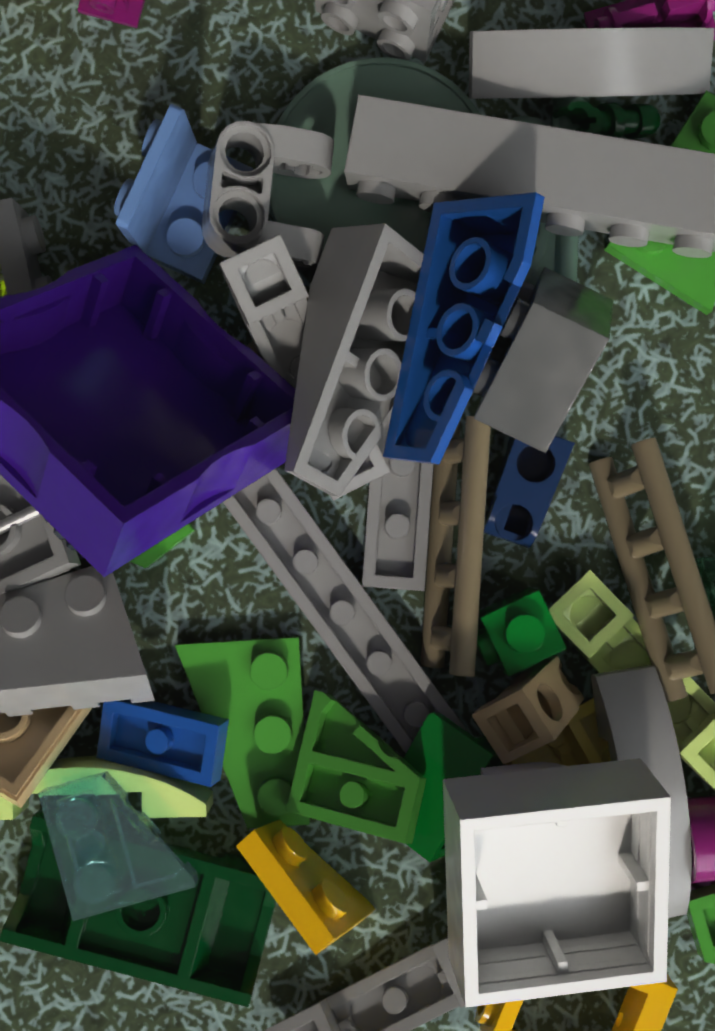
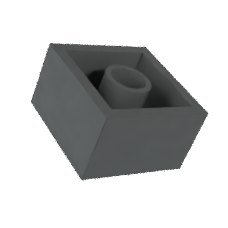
(548, 355)

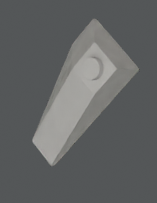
(350, 352)

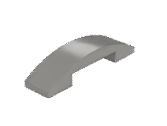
(589, 62)
(275, 313)
(639, 725)
(389, 999)

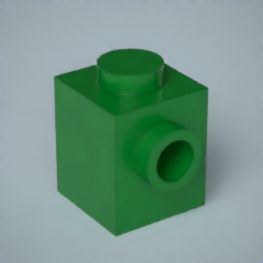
(518, 632)

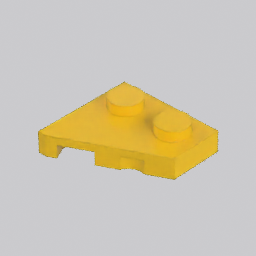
(304, 885)

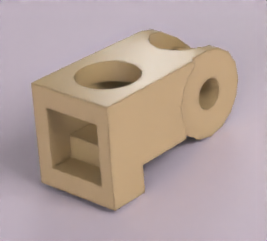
(529, 710)

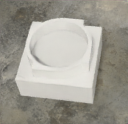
(556, 879)

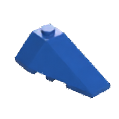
(464, 292)

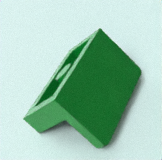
(441, 753)

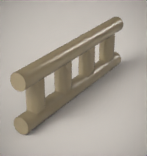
(667, 535)
(466, 573)

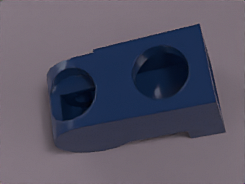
(525, 490)

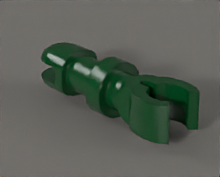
(611, 119)

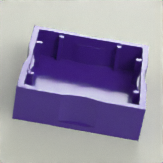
(130, 407)

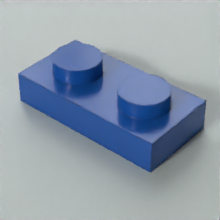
(163, 740)

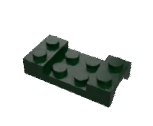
(188, 940)

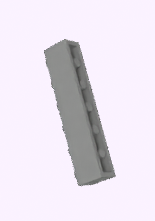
(587, 178)

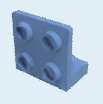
(166, 200)

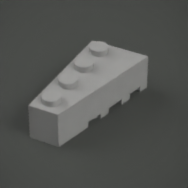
(68, 646)

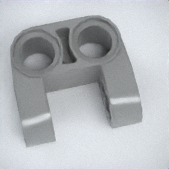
(277, 151)

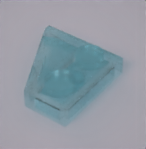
(108, 848)

